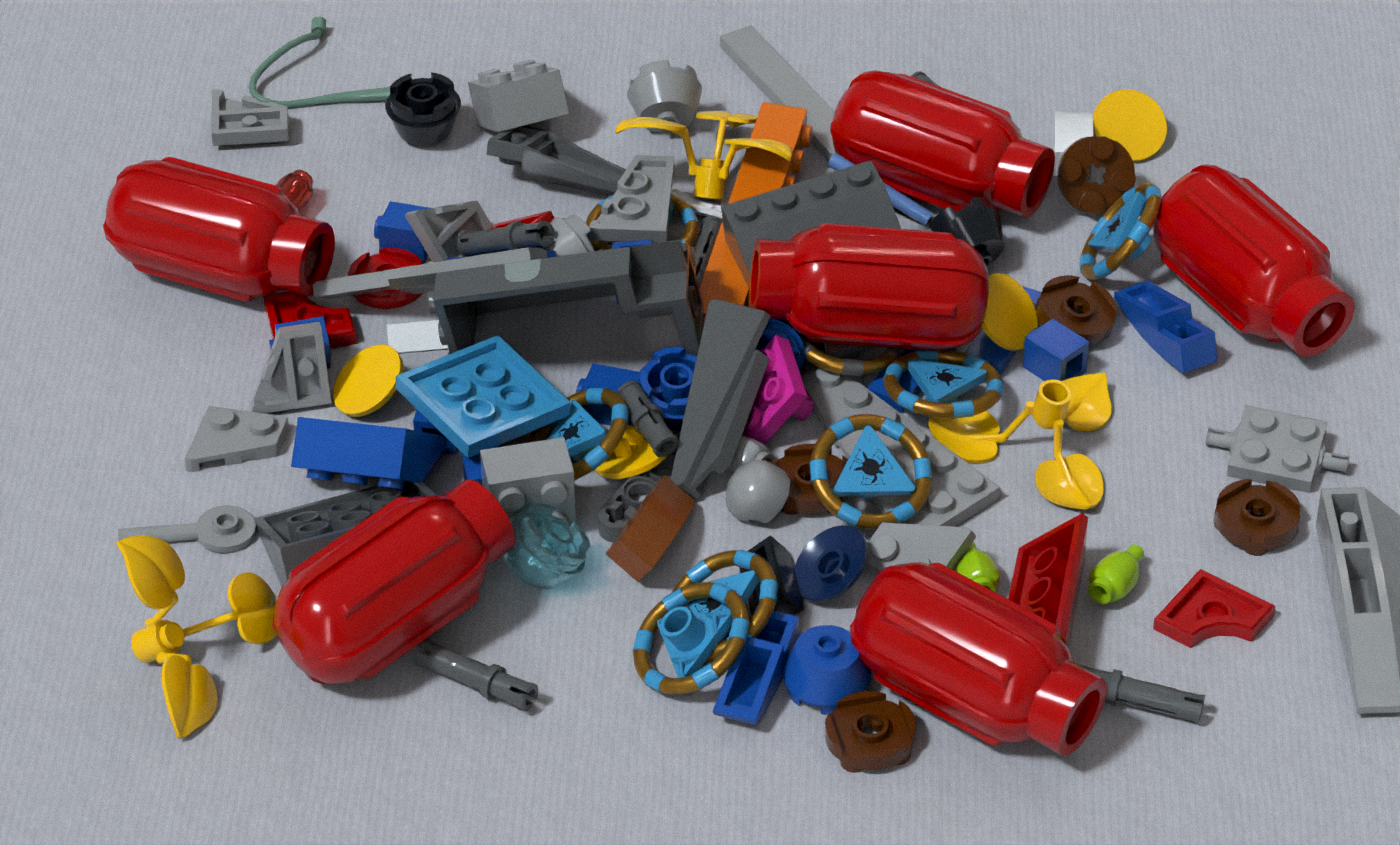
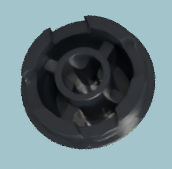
(423, 108)
(976, 224)

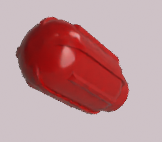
(940, 144)
(215, 230)
(1251, 261)
(873, 286)
(390, 582)
(975, 658)

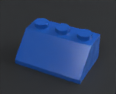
(364, 452)

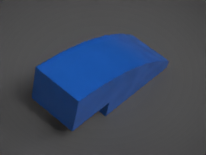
(1168, 326)
(758, 670)

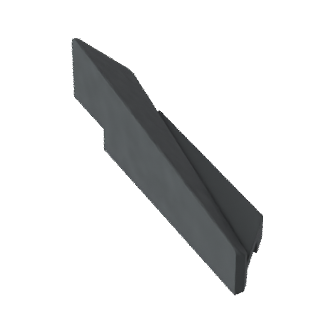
(720, 393)

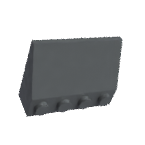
(840, 197)
(304, 530)

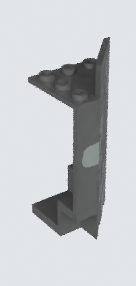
(646, 278)

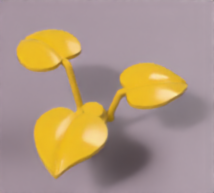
(711, 172)
(1064, 481)
(155, 575)

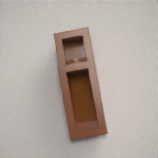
(651, 528)

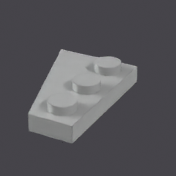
(640, 203)

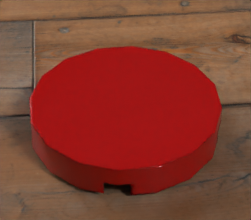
(387, 259)

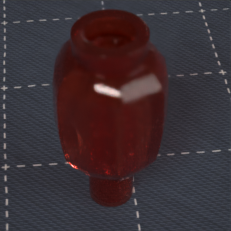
(297, 188)

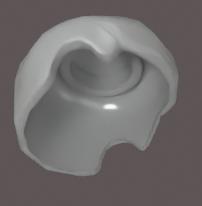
(757, 491)

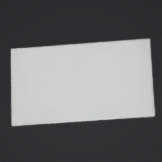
(414, 336)

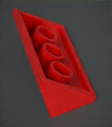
(1051, 572)

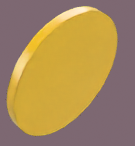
(1132, 121)
(1008, 313)
(367, 380)
(630, 457)

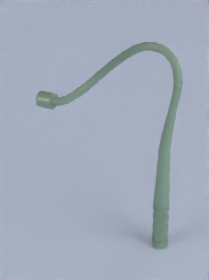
(318, 30)

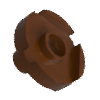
(1074, 170)
(1094, 300)
(802, 495)
(1255, 533)
(870, 751)

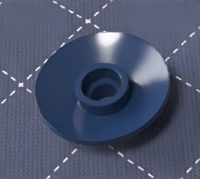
(831, 563)

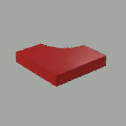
(294, 307)
(1211, 609)

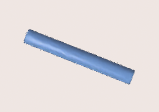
(897, 199)

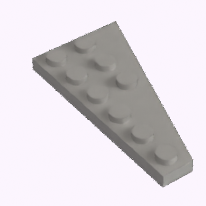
(956, 486)

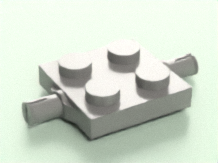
(1277, 448)

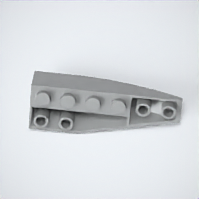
(1363, 573)

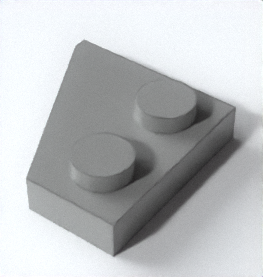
(247, 121)
(441, 226)
(294, 371)
(236, 437)
(911, 543)

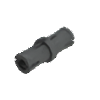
(648, 419)

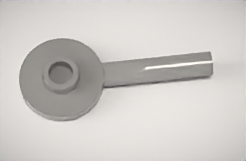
(218, 530)

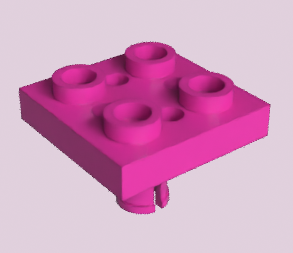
(779, 393)

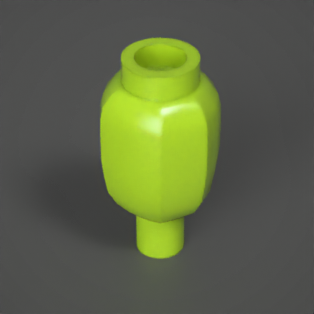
(979, 567)
(1115, 575)

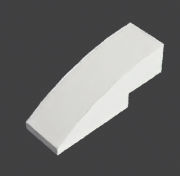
(1067, 129)

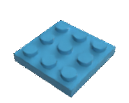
(483, 396)

